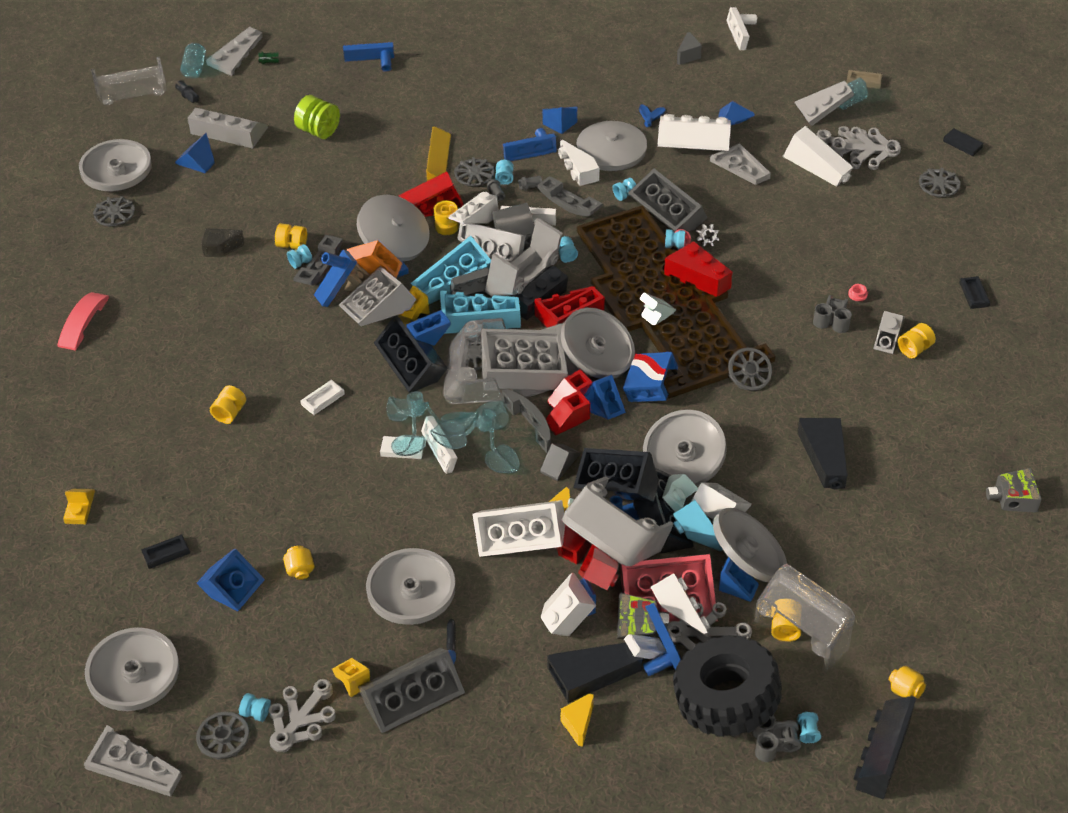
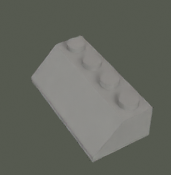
(226, 127)

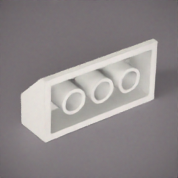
(694, 132)
(519, 528)

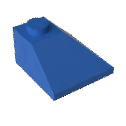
(231, 580)

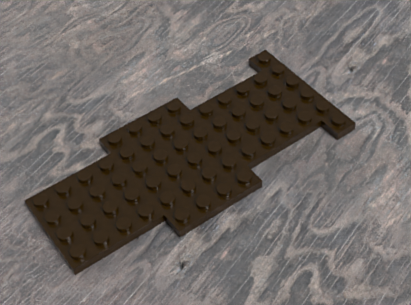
(698, 334)

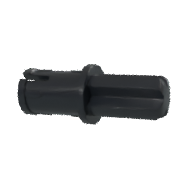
(187, 91)

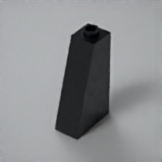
(825, 448)
(591, 668)

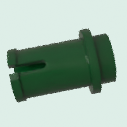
(267, 57)

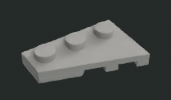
(823, 102)
(742, 164)

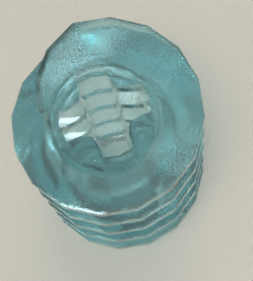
(193, 60)
(859, 89)

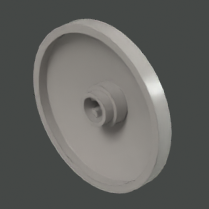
(613, 144)
(115, 165)
(395, 225)
(597, 343)
(687, 444)
(748, 543)
(410, 586)
(132, 669)

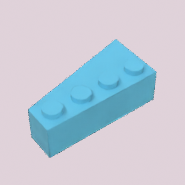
(461, 260)
(463, 308)

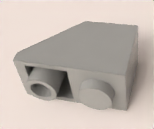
(889, 332)

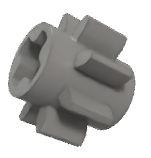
(703, 232)

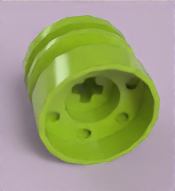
(317, 116)

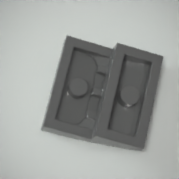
(514, 219)
(470, 283)

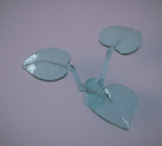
(415, 406)
(489, 417)

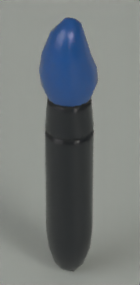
(451, 639)

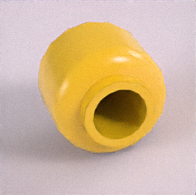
(298, 562)
(907, 682)

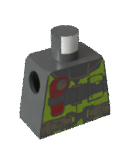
(1016, 491)
(634, 617)

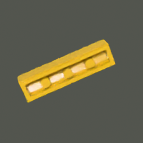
(438, 153)

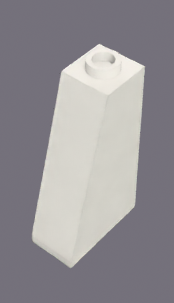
(817, 157)

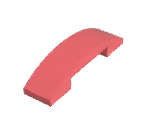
(79, 318)

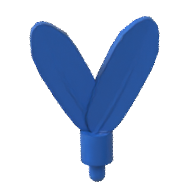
(650, 116)

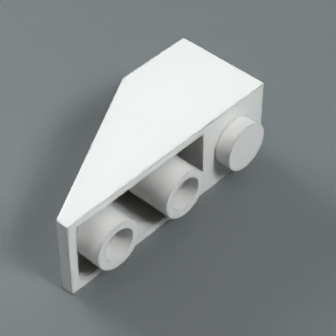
(582, 165)
(477, 210)
(674, 599)

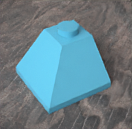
(696, 525)

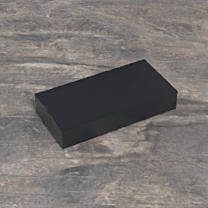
(963, 142)
(974, 292)
(165, 551)

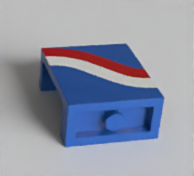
(647, 377)

